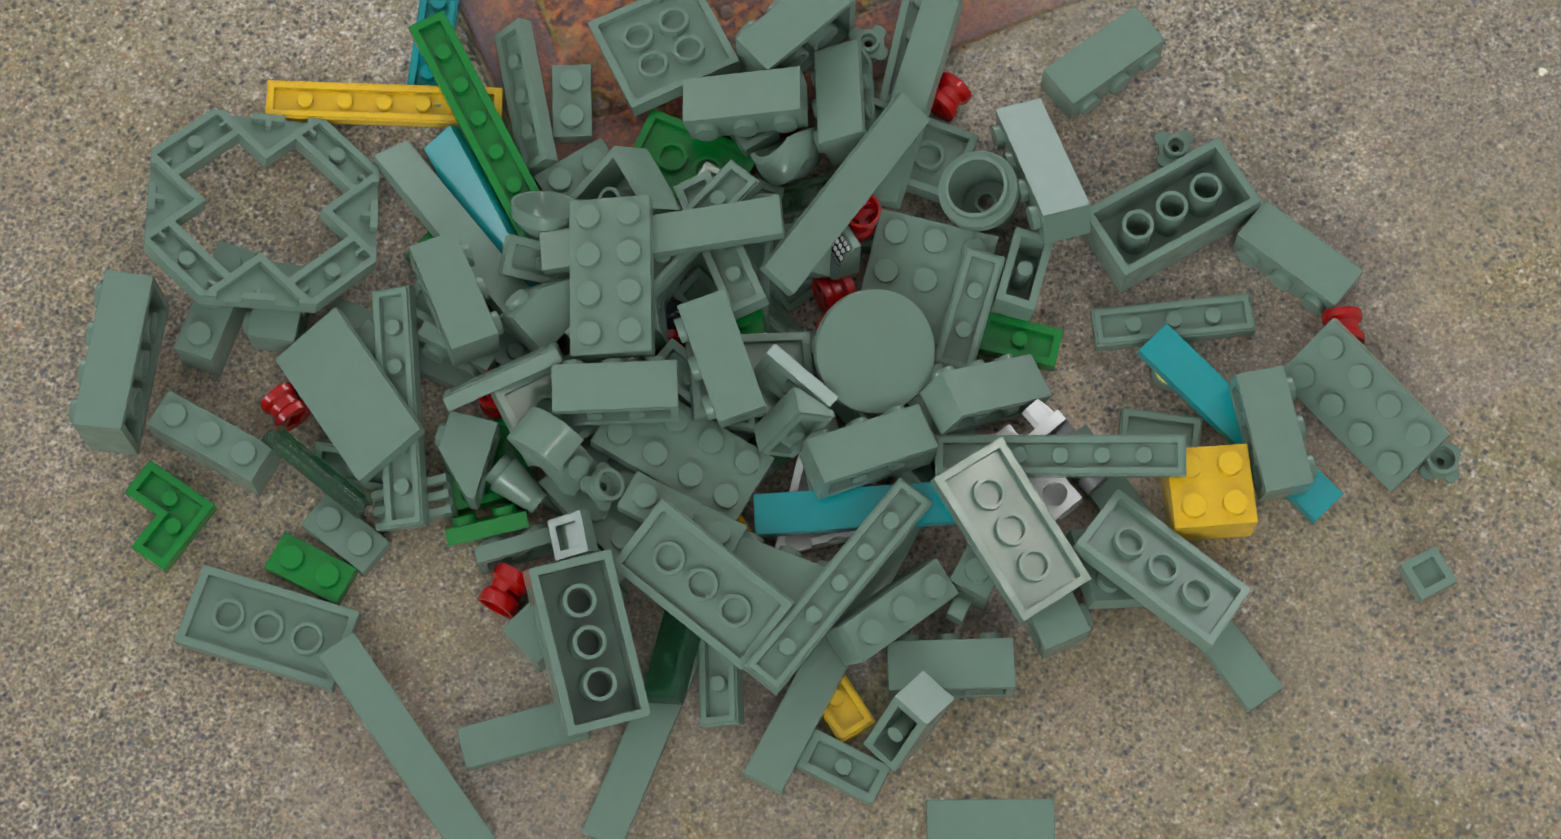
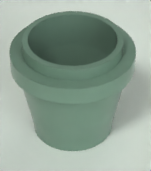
(972, 180)

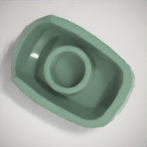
(788, 159)

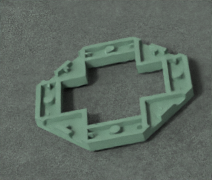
(259, 281)

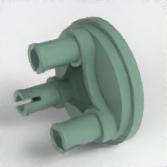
(873, 350)

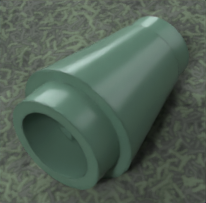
(516, 484)

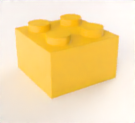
(1215, 495)

